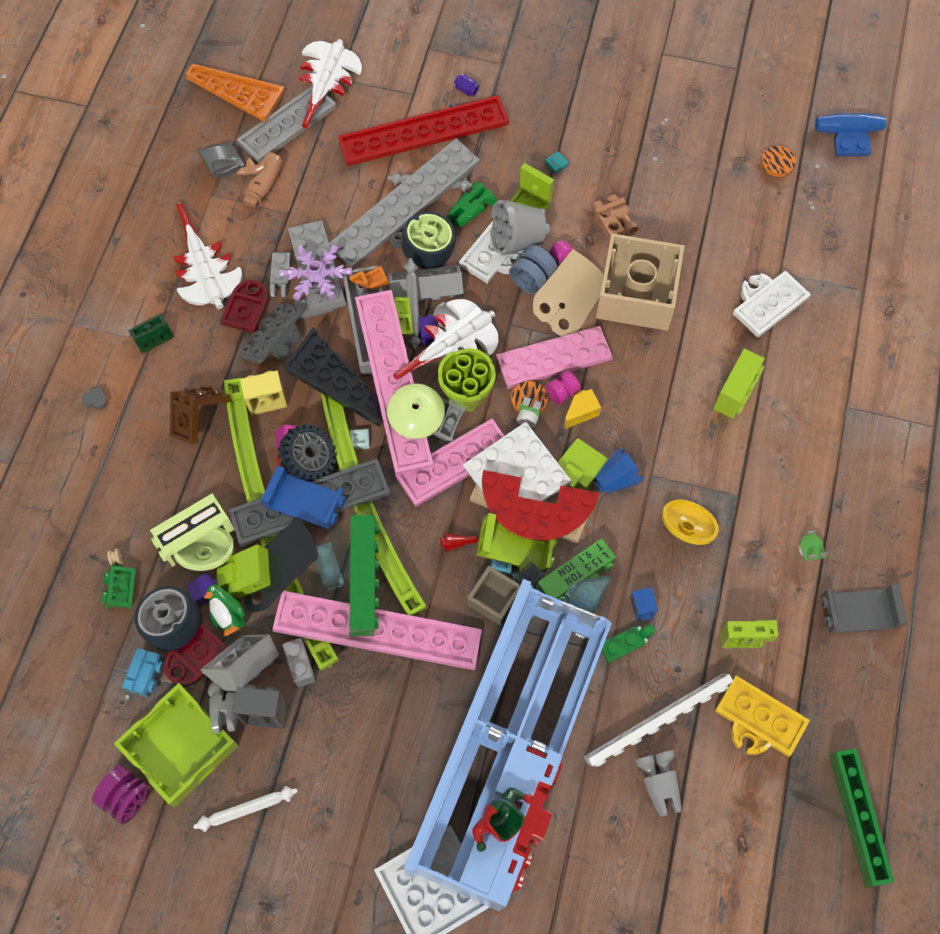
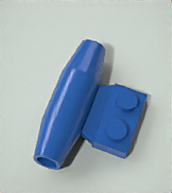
(851, 131)

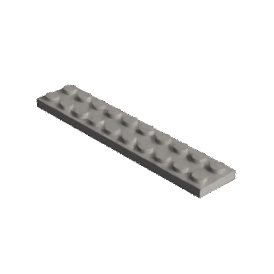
(404, 201)

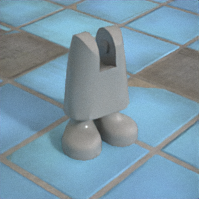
(221, 708)
(661, 785)

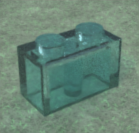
(328, 567)

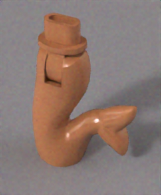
(266, 174)

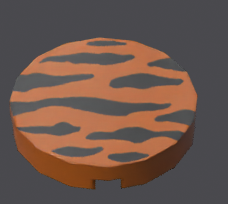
(778, 161)
(530, 390)

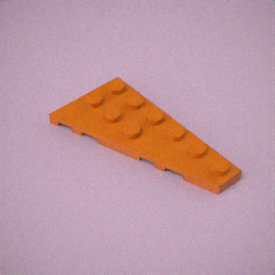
(248, 94)

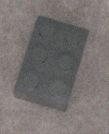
(260, 707)

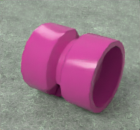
(563, 387)

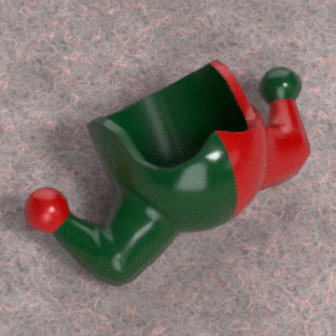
(501, 818)

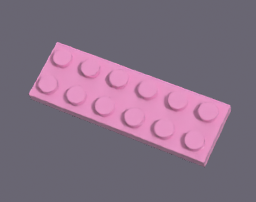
(554, 357)
(448, 464)

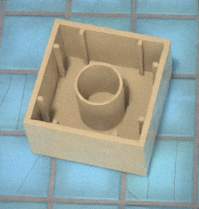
(640, 282)

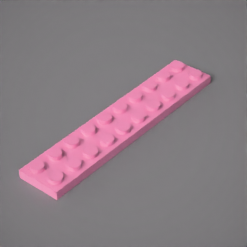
(387, 356)
(396, 635)

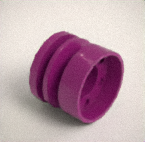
(121, 794)

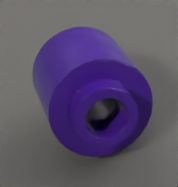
(466, 85)

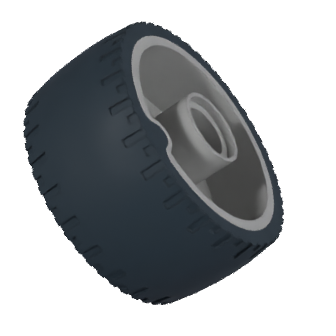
(167, 618)

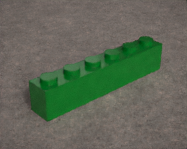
(362, 575)
(861, 818)

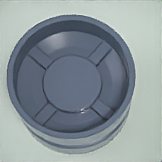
(532, 269)

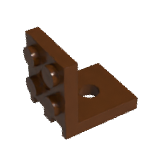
(185, 410)

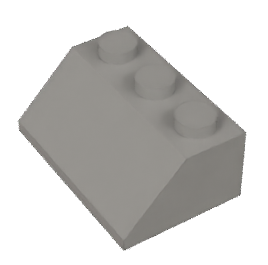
(241, 661)

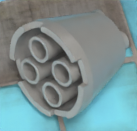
(517, 227)

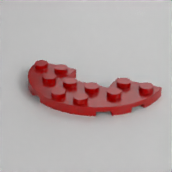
(535, 518)

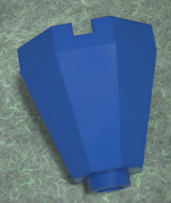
(618, 473)

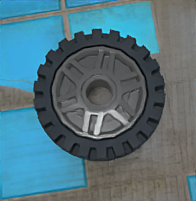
(318, 446)

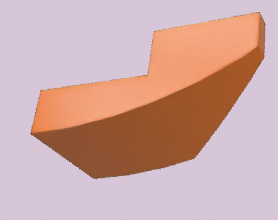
(372, 280)

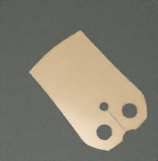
(576, 285)

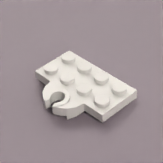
(483, 260)
(769, 301)

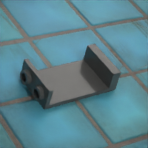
(864, 610)

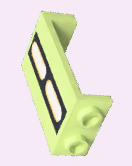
(189, 526)

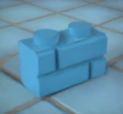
(143, 673)

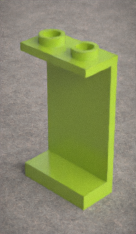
(503, 546)

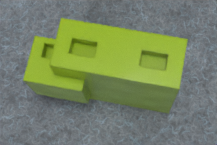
(581, 464)
(245, 572)
(748, 633)

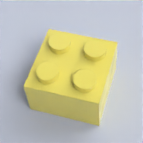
(263, 392)

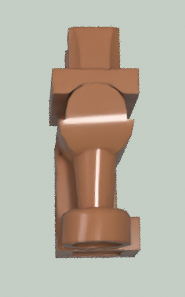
(610, 215)

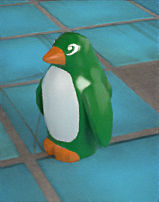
(224, 610)

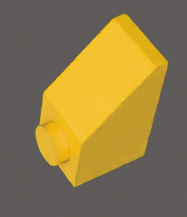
(583, 408)

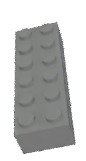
(352, 291)

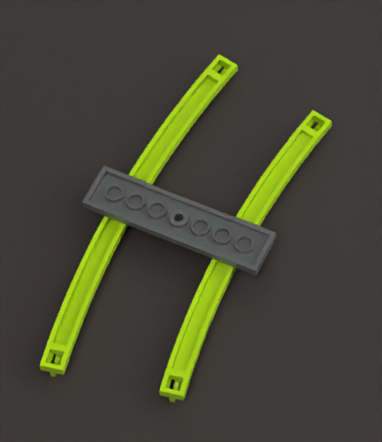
(360, 485)

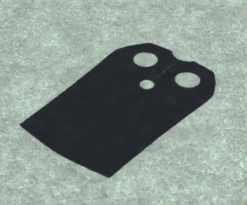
(288, 557)

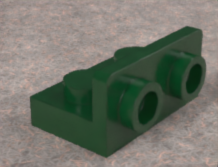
(151, 333)

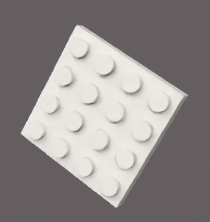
(522, 456)
(422, 904)

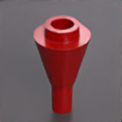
(451, 541)

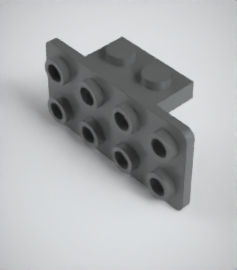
(275, 336)

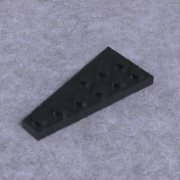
(330, 375)

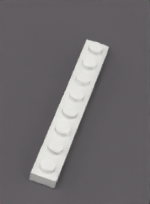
(652, 723)

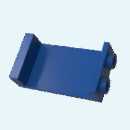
(303, 499)

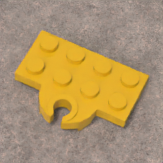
(760, 719)

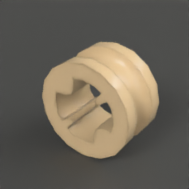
(115, 557)

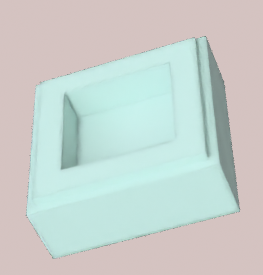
(360, 439)

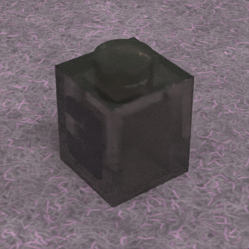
(528, 571)

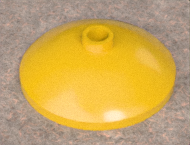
(690, 522)

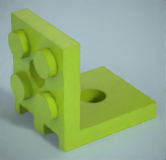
(535, 188)

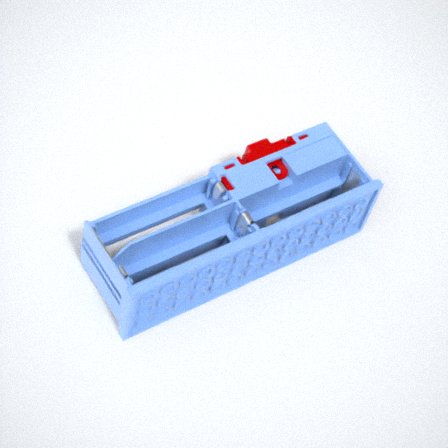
(520, 762)

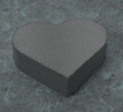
(95, 398)

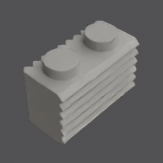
(299, 662)

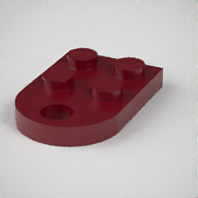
(246, 308)
(193, 657)

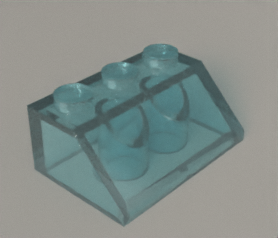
(588, 593)

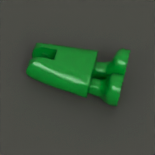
(467, 208)

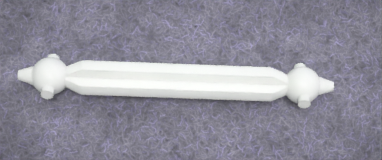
(245, 808)

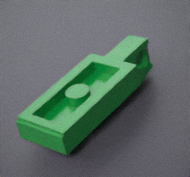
(626, 642)

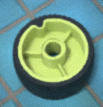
(428, 239)

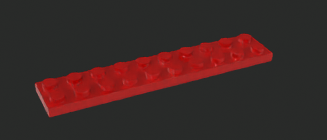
(423, 130)

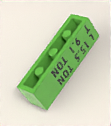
(581, 567)

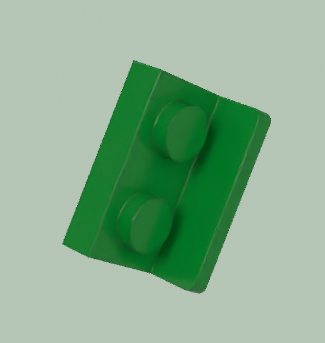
(118, 587)

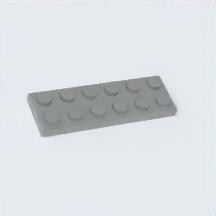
(283, 126)
(314, 239)

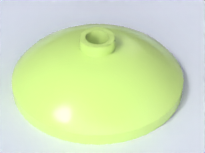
(418, 422)
(207, 551)

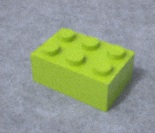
(740, 384)

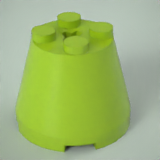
(466, 377)

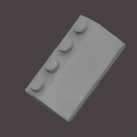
(431, 283)

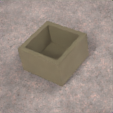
(493, 595)

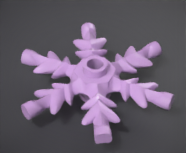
(315, 272)

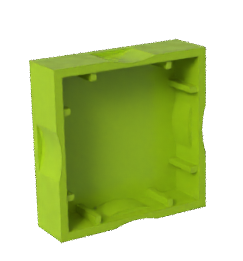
(175, 745)

